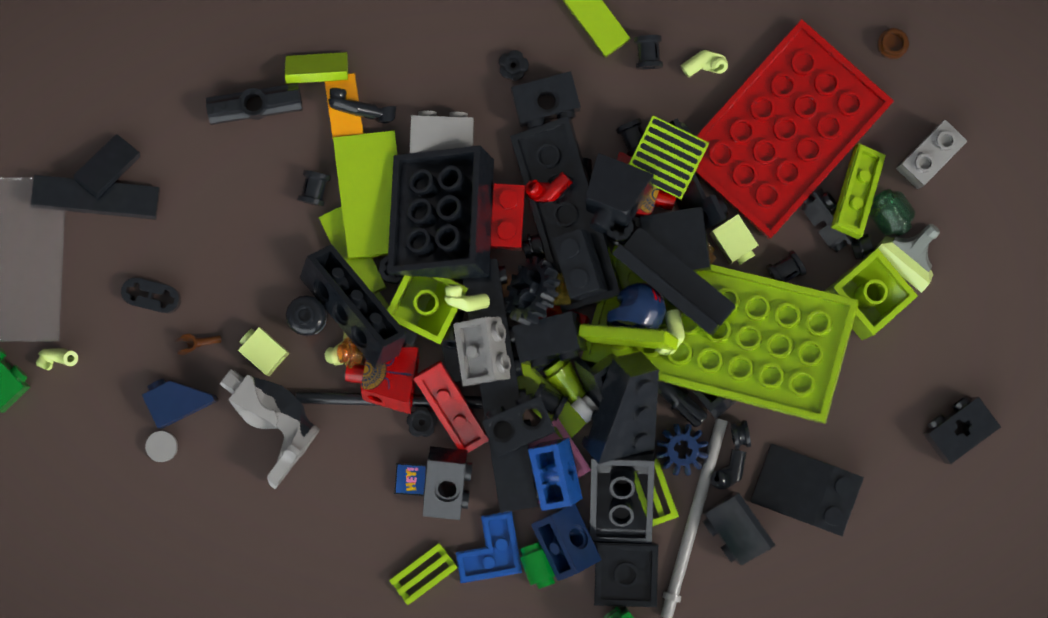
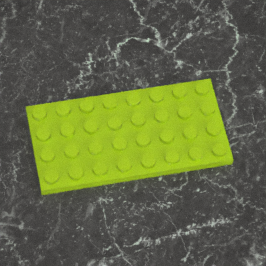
(771, 352)

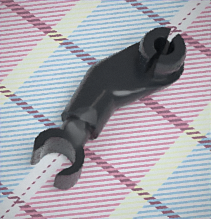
(361, 109)

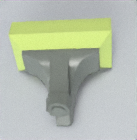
(910, 256)

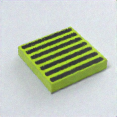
(669, 155)

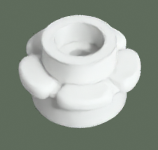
(584, 407)

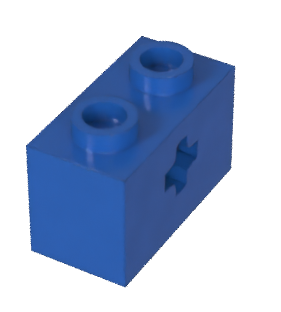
(555, 474)

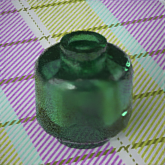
(892, 212)

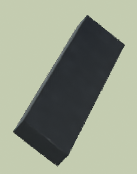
(117, 200)

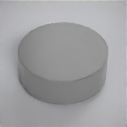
(161, 446)

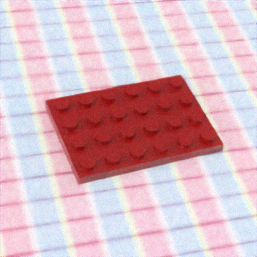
(788, 128)

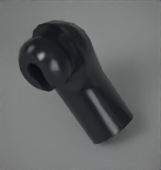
(731, 473)

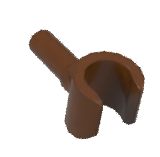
(196, 342)

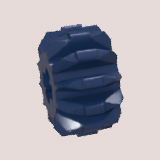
(673, 455)

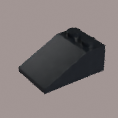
(807, 489)
(614, 502)

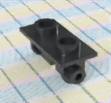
(824, 209)

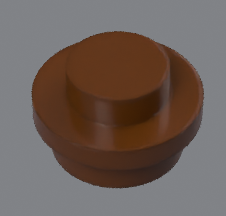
(893, 43)

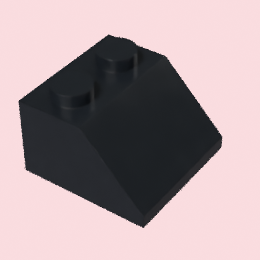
(737, 528)

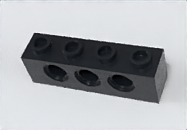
(353, 306)

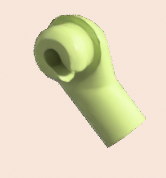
(707, 61)
(466, 303)
(675, 327)
(59, 355)

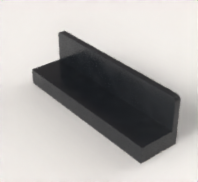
(675, 281)

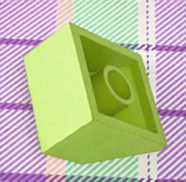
(879, 291)
(422, 307)

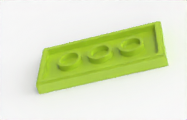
(365, 190)

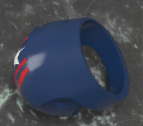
(638, 305)

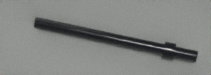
(345, 398)

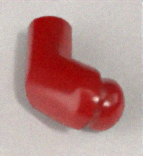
(548, 191)

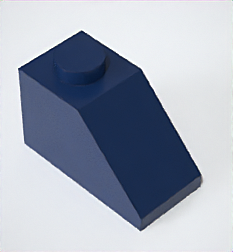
(174, 401)

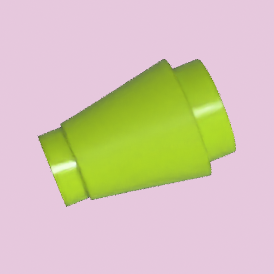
(564, 379)

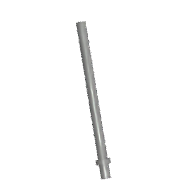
(672, 595)

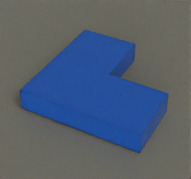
(498, 557)

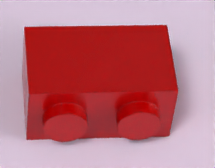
(507, 216)

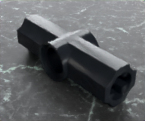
(234, 106)

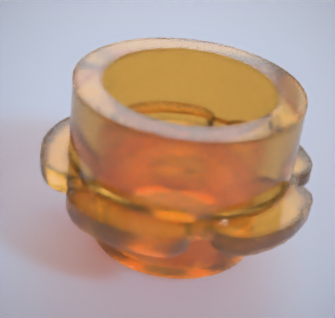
(349, 353)

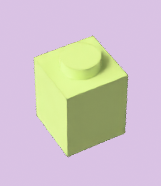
(734, 240)
(262, 350)

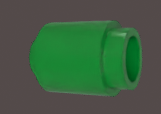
(537, 566)

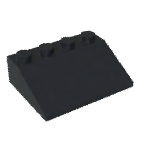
(441, 214)

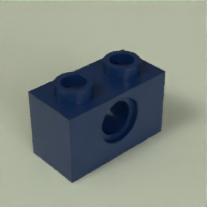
(566, 542)

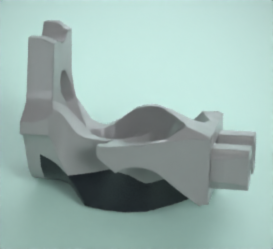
(272, 407)

